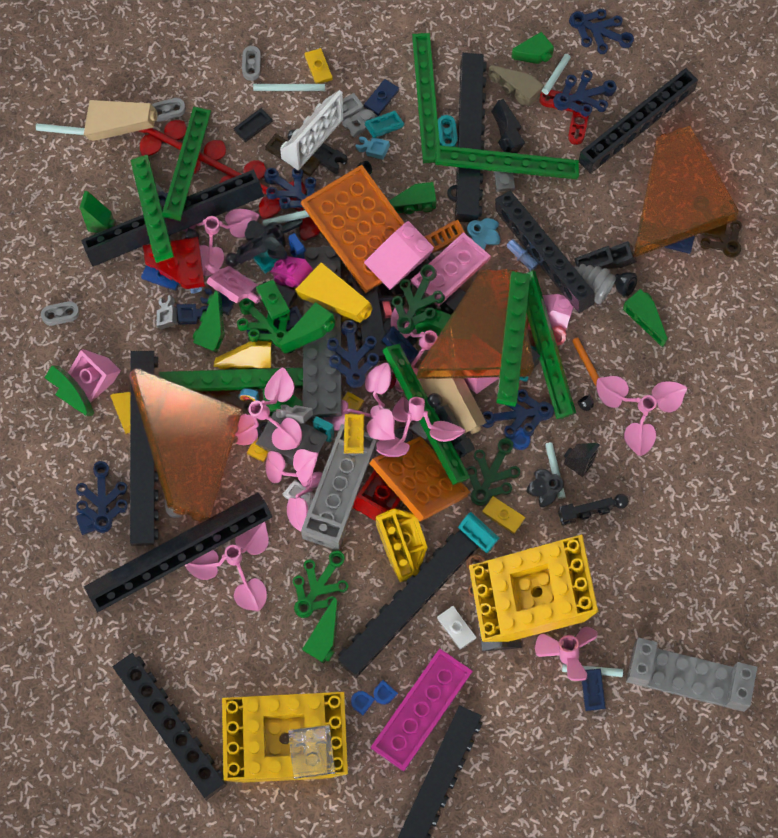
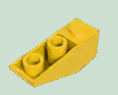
(247, 356)

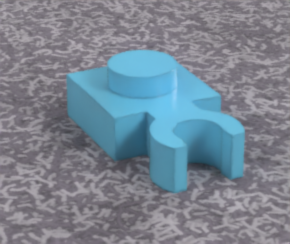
(375, 148)

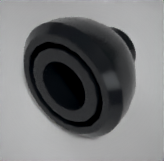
(625, 283)

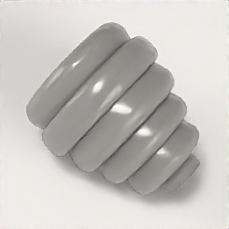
(598, 279)

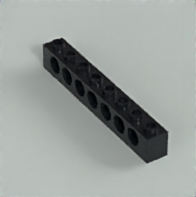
(638, 120)
(545, 252)
(125, 670)

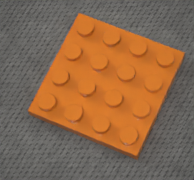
(419, 480)

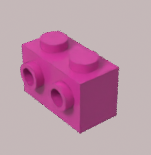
(291, 271)

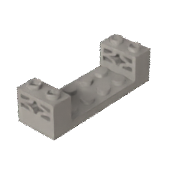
(337, 493)
(691, 676)

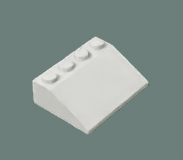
(313, 131)

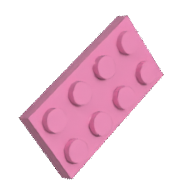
(454, 266)

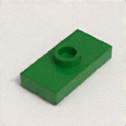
(272, 299)

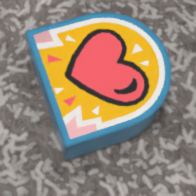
(248, 394)

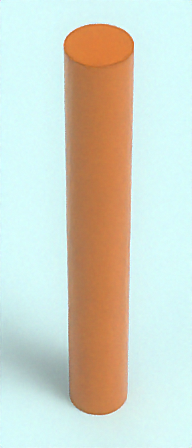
(585, 359)

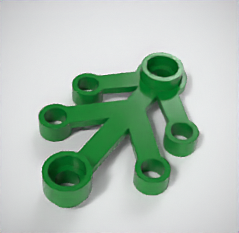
(264, 324)
(317, 587)

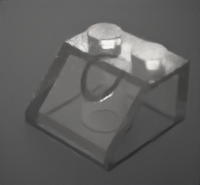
(311, 751)

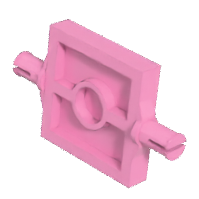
(232, 284)

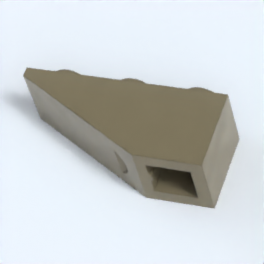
(519, 84)

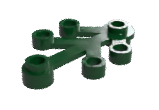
(416, 302)
(491, 476)

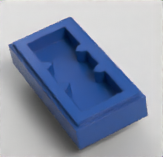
(296, 247)
(154, 276)

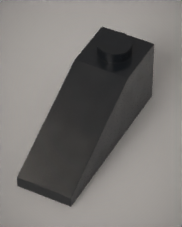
(581, 457)

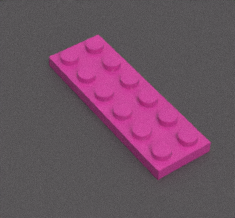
(421, 710)

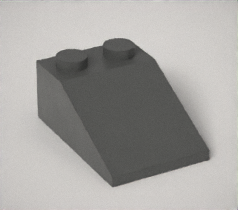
(311, 439)

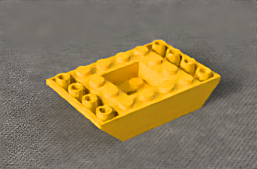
(506, 588)
(257, 722)

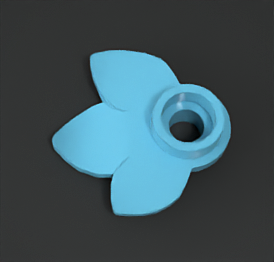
(486, 232)

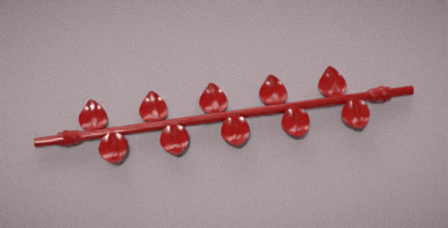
(213, 152)

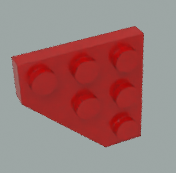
(184, 266)

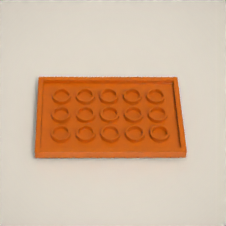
(354, 221)

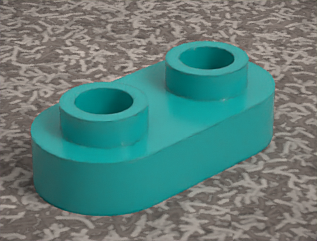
(447, 133)

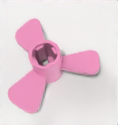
(550, 647)

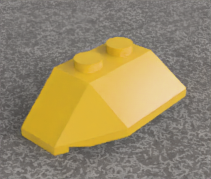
(402, 541)

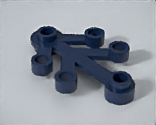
(599, 29)
(583, 95)
(272, 177)
(352, 356)
(520, 415)
(101, 501)

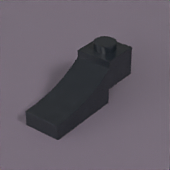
(509, 128)
(609, 257)

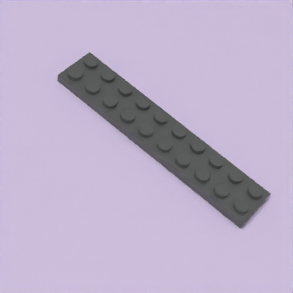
(320, 381)

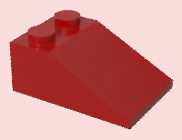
(376, 497)

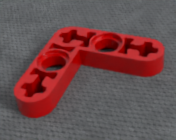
(573, 126)

